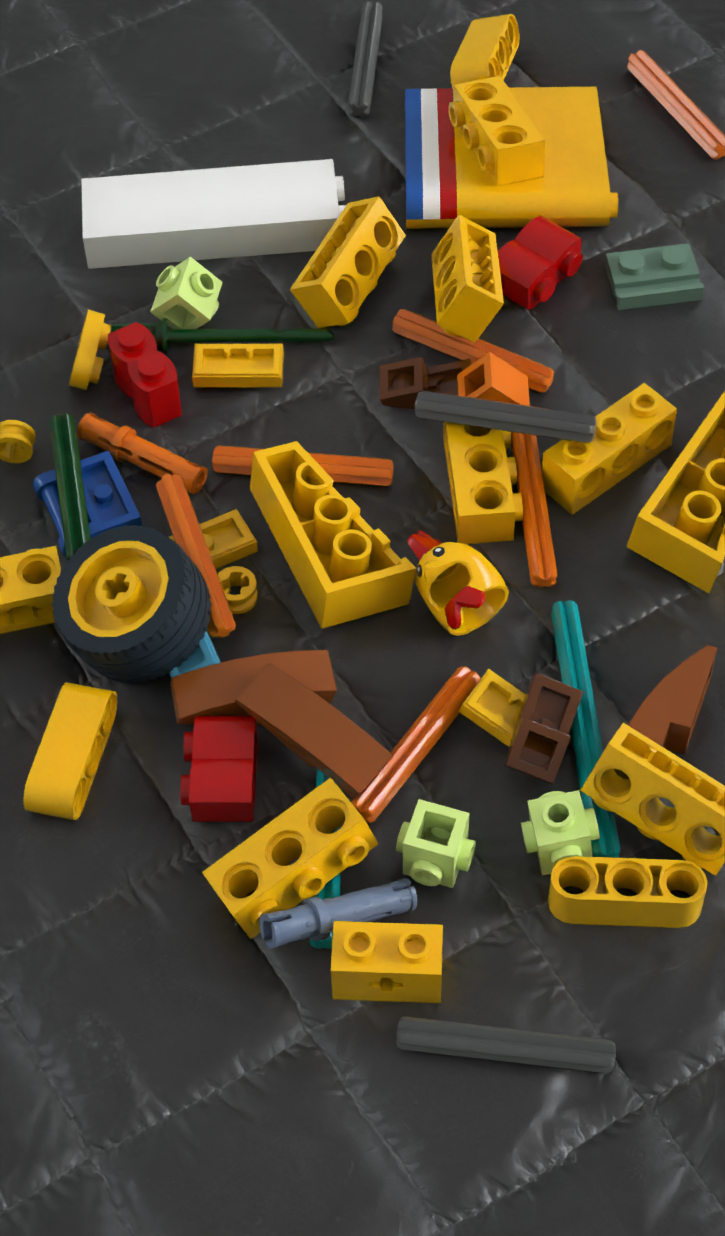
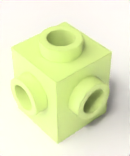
(186, 295)
(559, 828)
(435, 844)

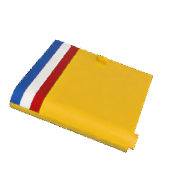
(448, 181)

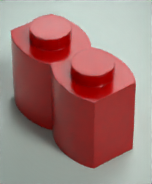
(538, 261)
(145, 374)
(222, 769)

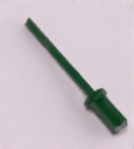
(164, 336)

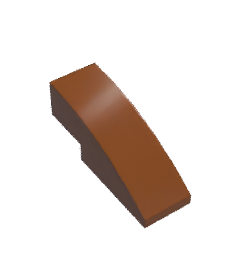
(217, 686)
(675, 703)
(314, 729)

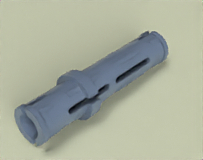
(317, 916)

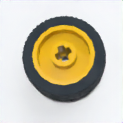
(131, 604)

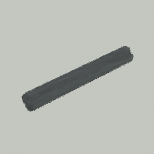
(365, 59)
(506, 416)
(506, 1044)

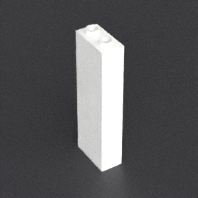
(209, 213)

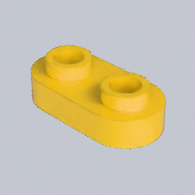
(86, 363)

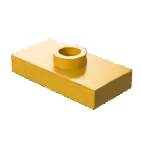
(238, 365)
(494, 706)

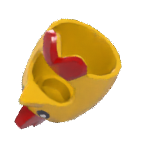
(457, 583)

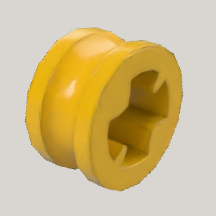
(16, 441)
(248, 594)

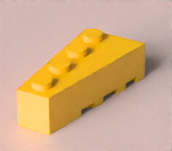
(686, 513)
(327, 544)

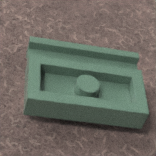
(654, 276)

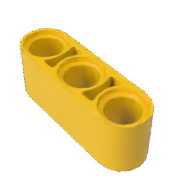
(486, 49)
(70, 751)
(647, 877)

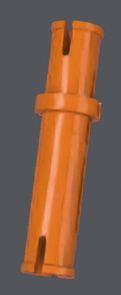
(126, 445)

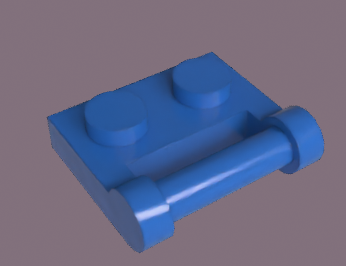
(105, 496)

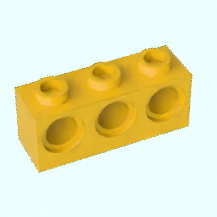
(498, 130)
(348, 263)
(466, 279)
(624, 440)
(481, 483)
(28, 588)
(656, 774)
(300, 833)

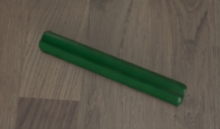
(69, 482)

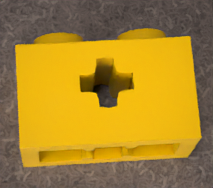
(386, 962)

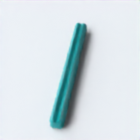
(585, 725)

